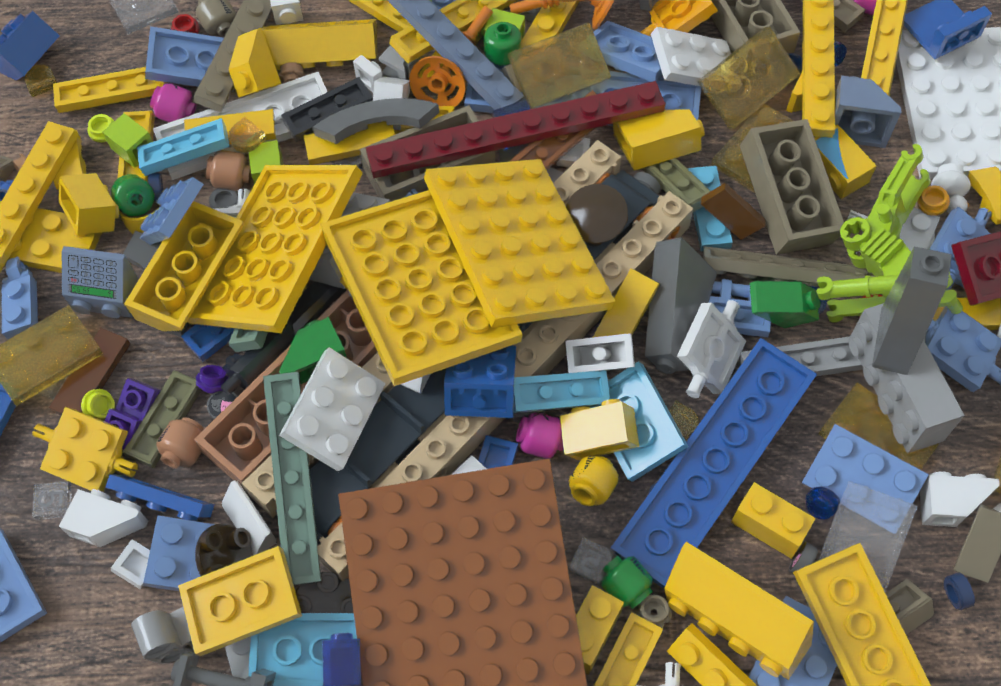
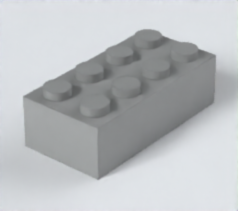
(916, 403)

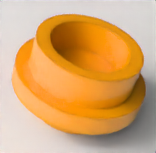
(933, 200)

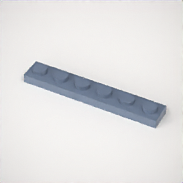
(460, 50)

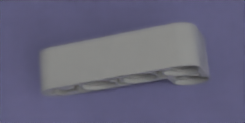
(163, 635)

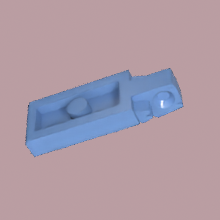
(18, 299)

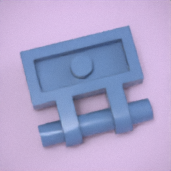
(744, 320)

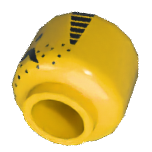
(593, 480)

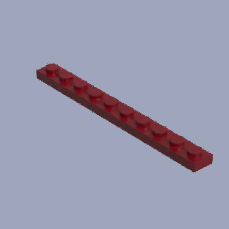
(514, 129)

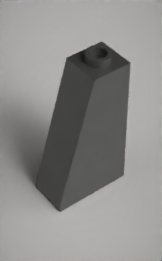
(684, 285)
(910, 309)

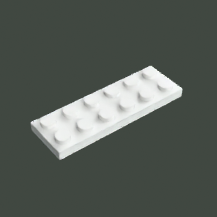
(279, 98)

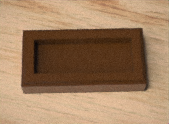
(733, 211)

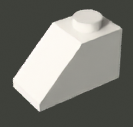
(600, 353)

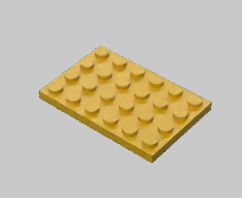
(517, 242)
(276, 246)
(412, 288)

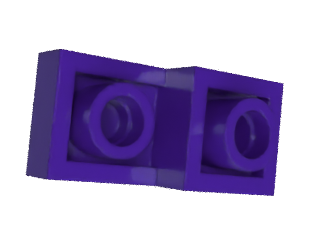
(132, 407)

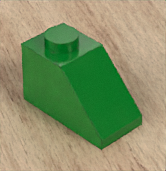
(784, 302)
(309, 346)

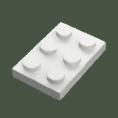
(686, 55)
(332, 409)

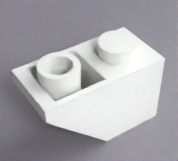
(951, 499)
(99, 520)

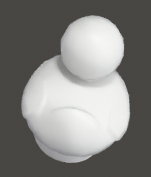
(956, 184)

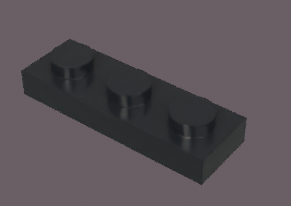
(303, 118)

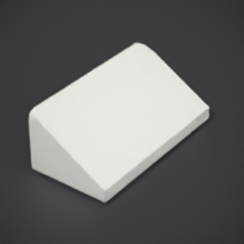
(245, 515)

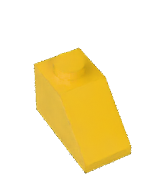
(252, 64)

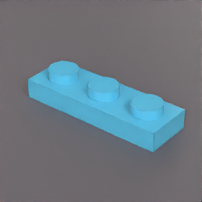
(183, 147)
(709, 229)
(560, 391)

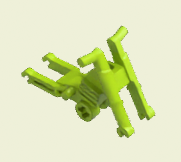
(881, 245)

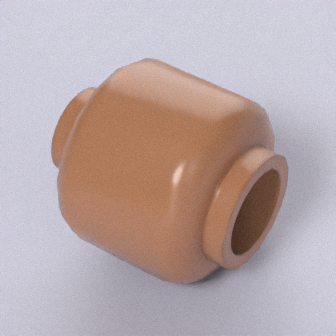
(228, 170)
(178, 443)

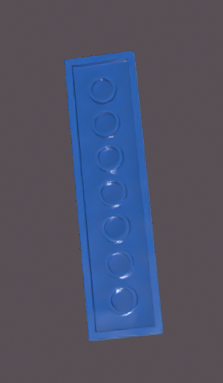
(717, 460)

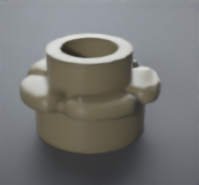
(656, 603)

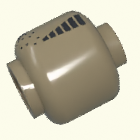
(215, 16)

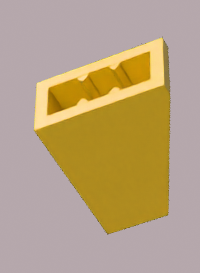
(659, 137)

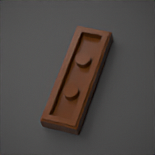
(93, 374)

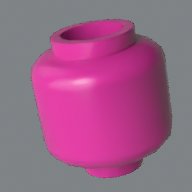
(172, 102)
(540, 435)

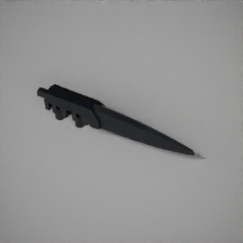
(246, 368)

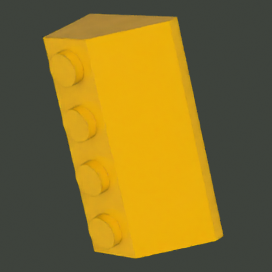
(322, 42)
(183, 268)
(738, 612)

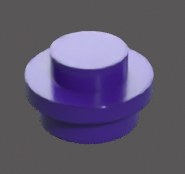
(211, 378)

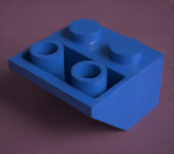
(23, 44)

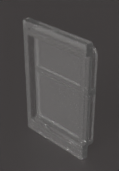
(876, 523)

